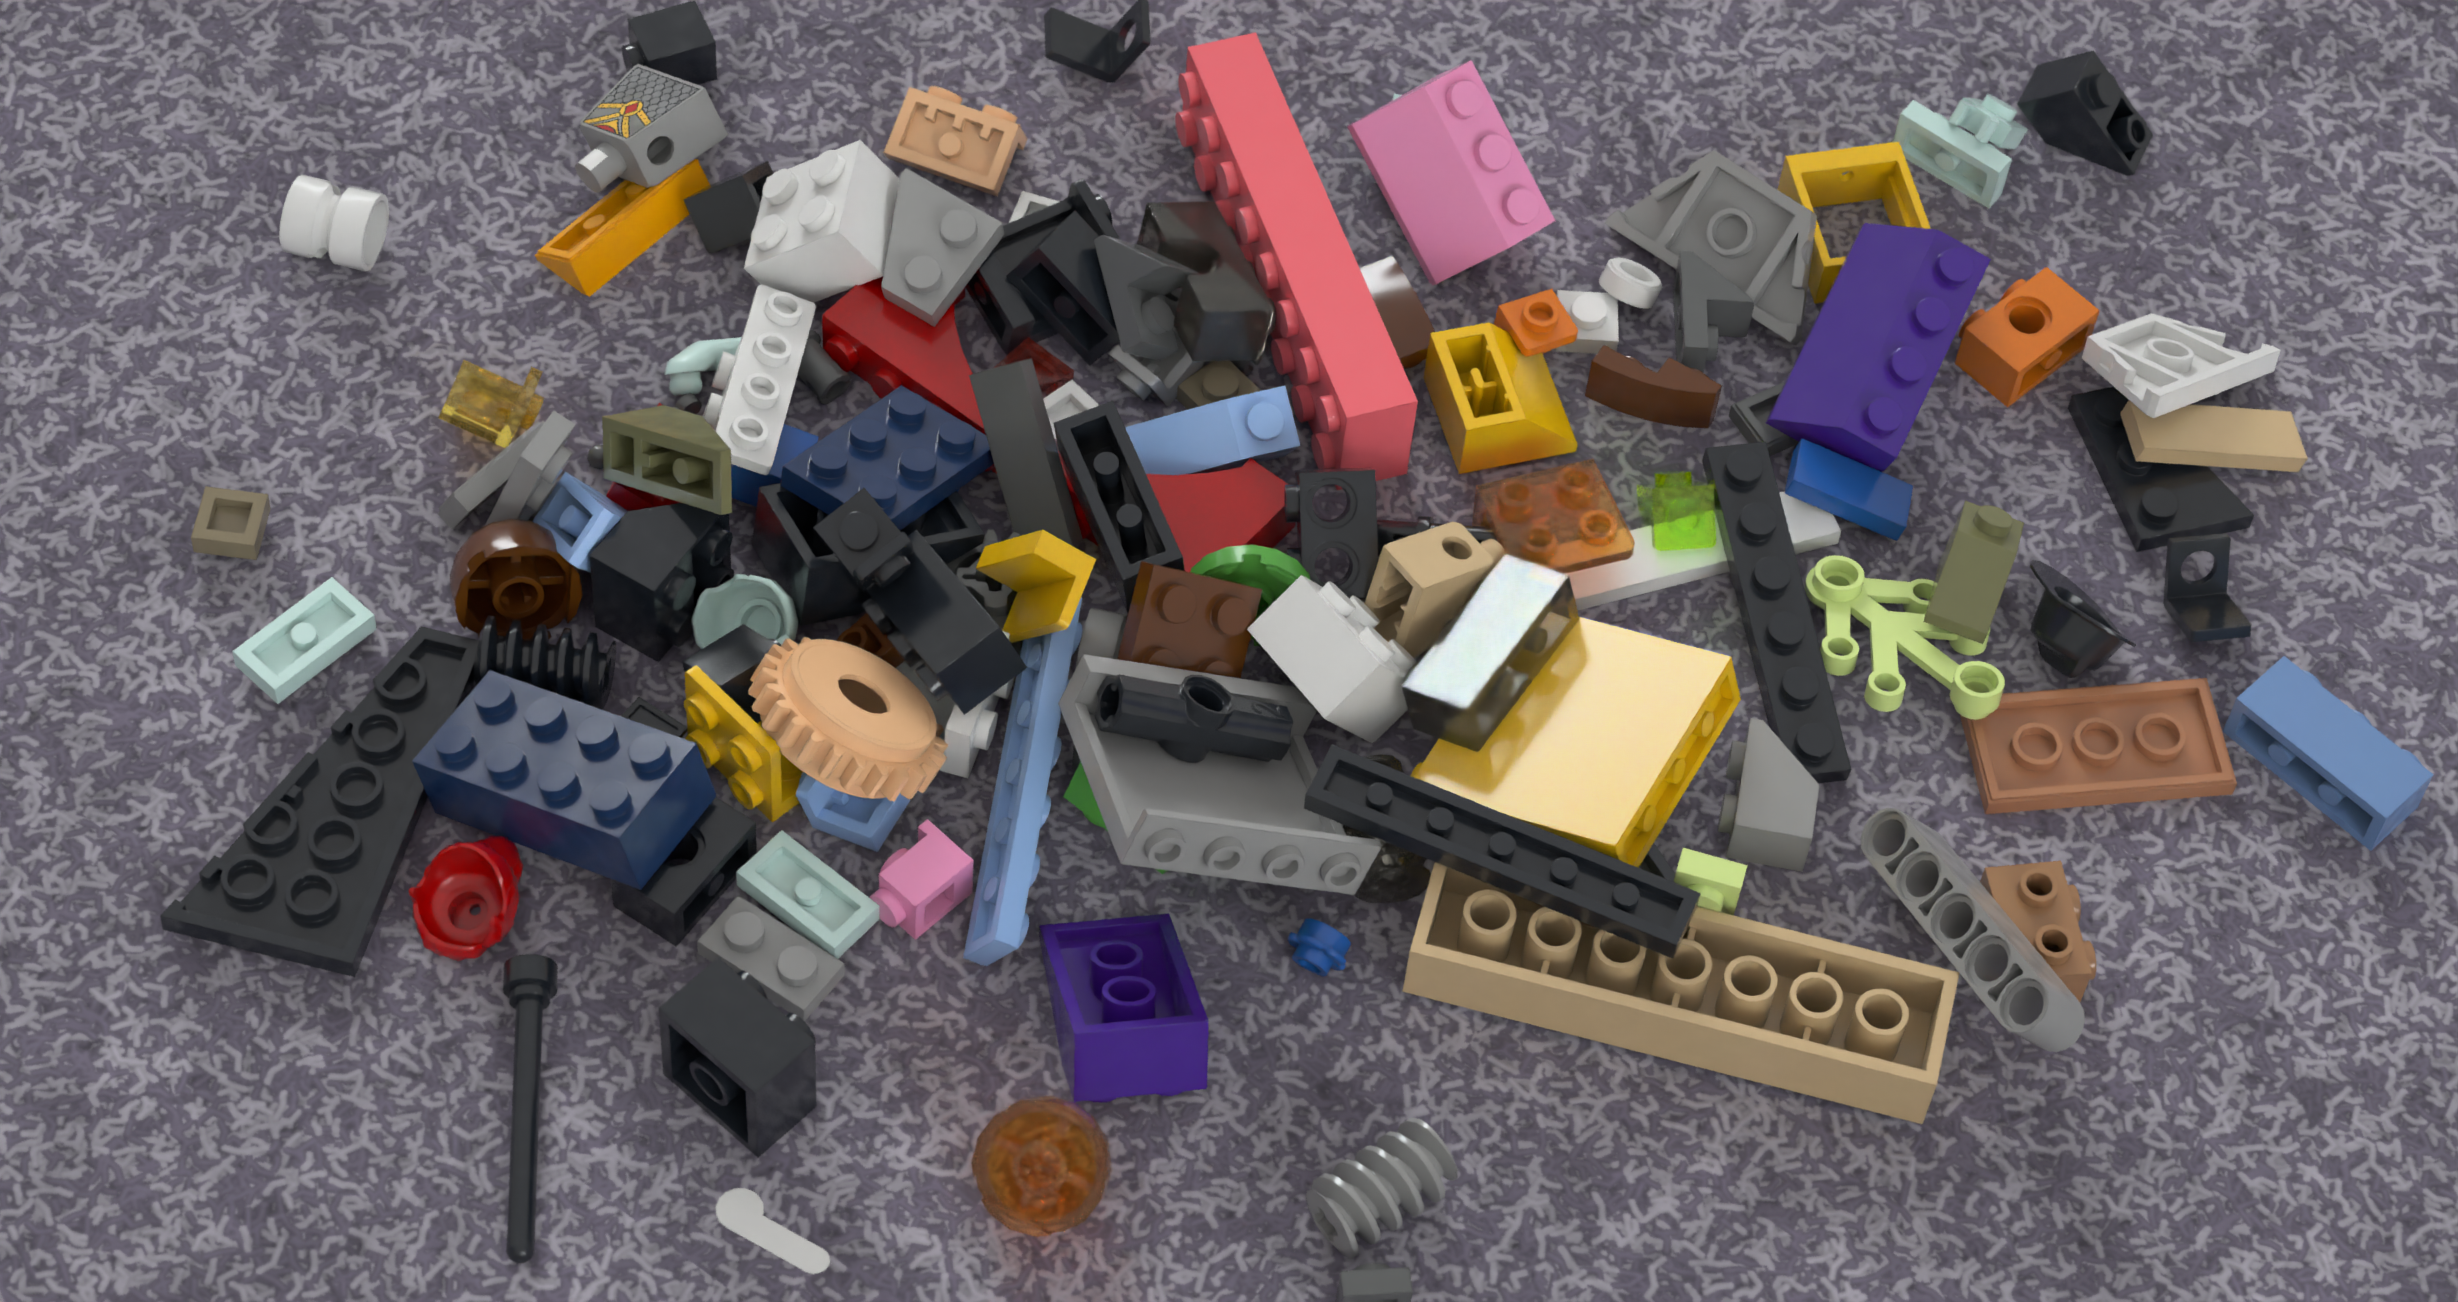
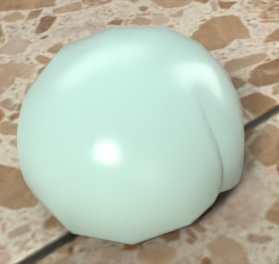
(746, 601)

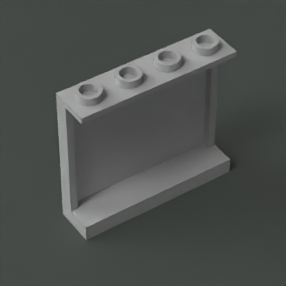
(1217, 814)

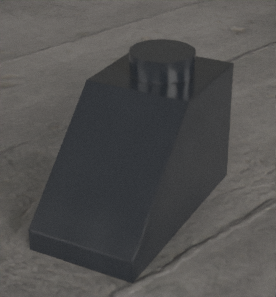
(1068, 287)

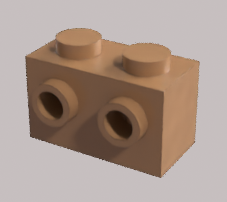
(2047, 915)

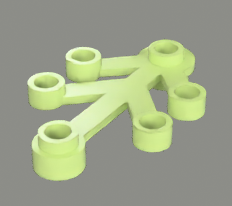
(1843, 591)

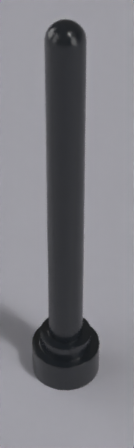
(529, 985)

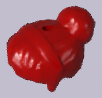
(455, 883)

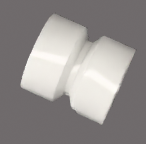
(324, 220)

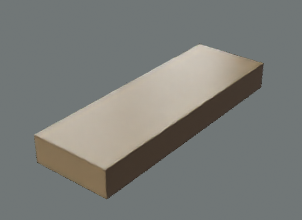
(2216, 437)

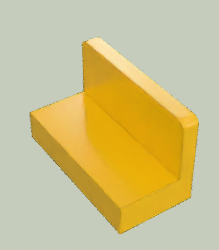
(1047, 579)

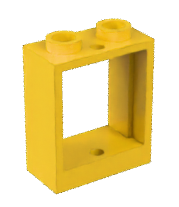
(1872, 174)

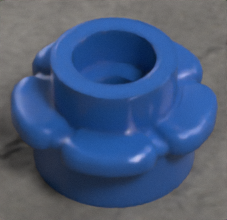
(1319, 947)

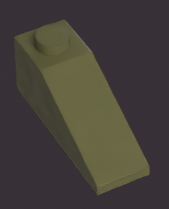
(669, 456)

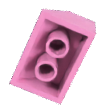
(1451, 173)

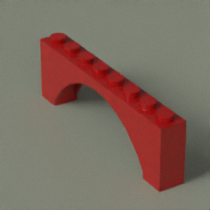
(898, 349)

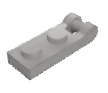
(535, 472)

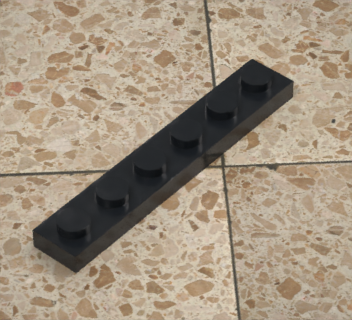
(1775, 608)
(1502, 851)

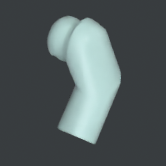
(697, 358)

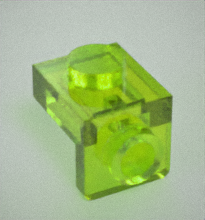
(1679, 511)

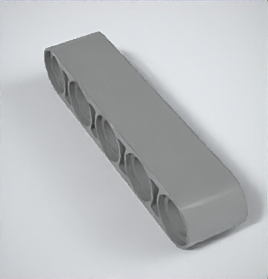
(1972, 930)

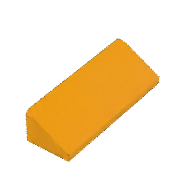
(620, 229)

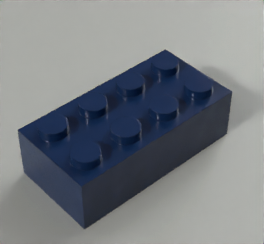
(565, 779)

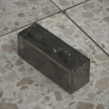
(1490, 652)

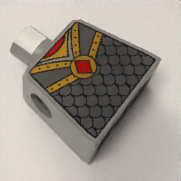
(647, 129)

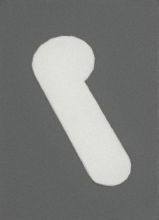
(743, 1214)

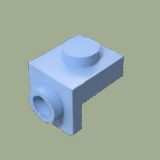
(847, 816)

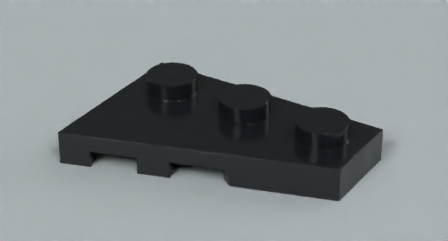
(2152, 497)

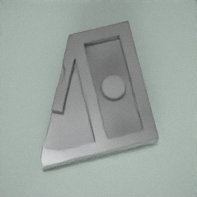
(934, 247)

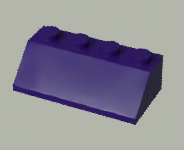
(1878, 342)

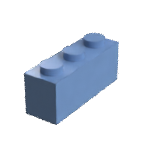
(2327, 752)

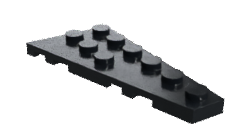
(335, 829)

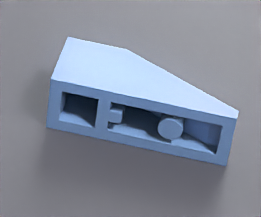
(1217, 435)

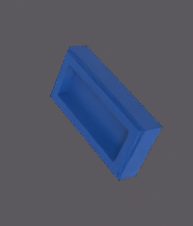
(1849, 489)

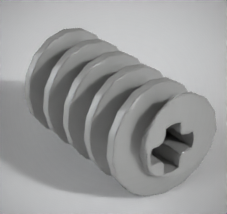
(1380, 1182)

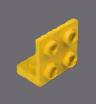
(739, 748)

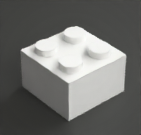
(824, 224)
(1336, 656)

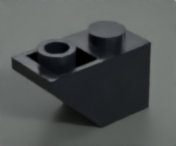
(2085, 113)

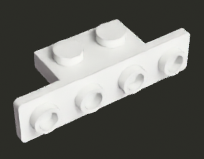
(760, 378)

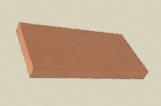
(2100, 747)

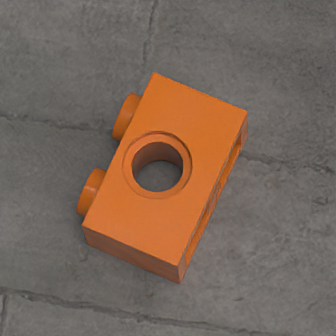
(2025, 335)

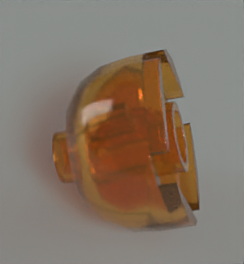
(1042, 1165)

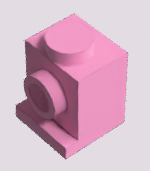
(923, 882)

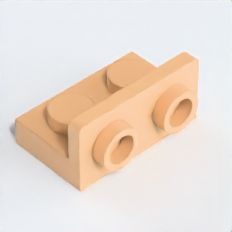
(955, 140)

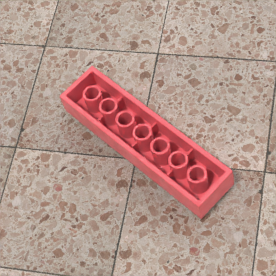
(1284, 223)

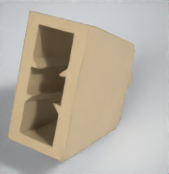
(1427, 582)

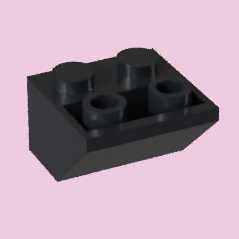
(654, 572)

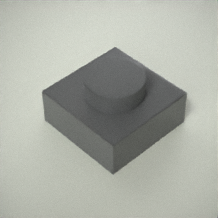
(1375, 1284)

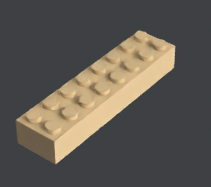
(1729, 1002)

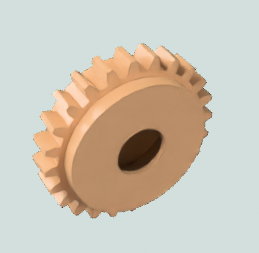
(848, 718)

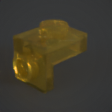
(491, 404)

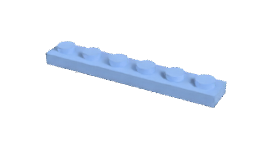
(1021, 797)

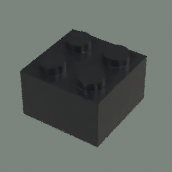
(739, 1055)

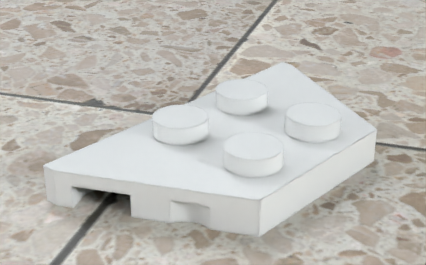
(2170, 363)

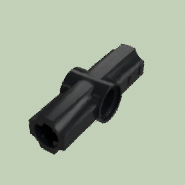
(1193, 718)

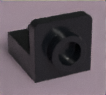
(866, 541)

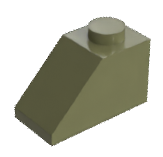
(1974, 571)

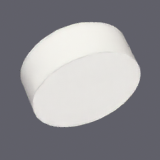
(1630, 282)

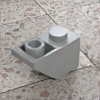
(1773, 802)

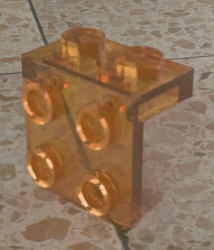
(1555, 518)

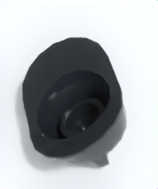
(2071, 626)

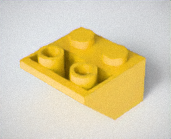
(1494, 399)

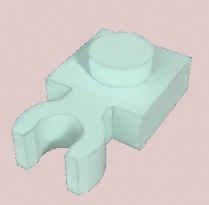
(1989, 121)

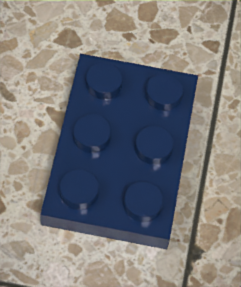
(898, 451)

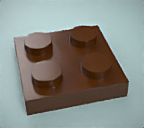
(1189, 621)

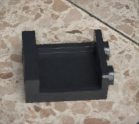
(997, 299)

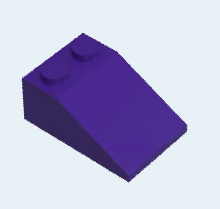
(1125, 1008)

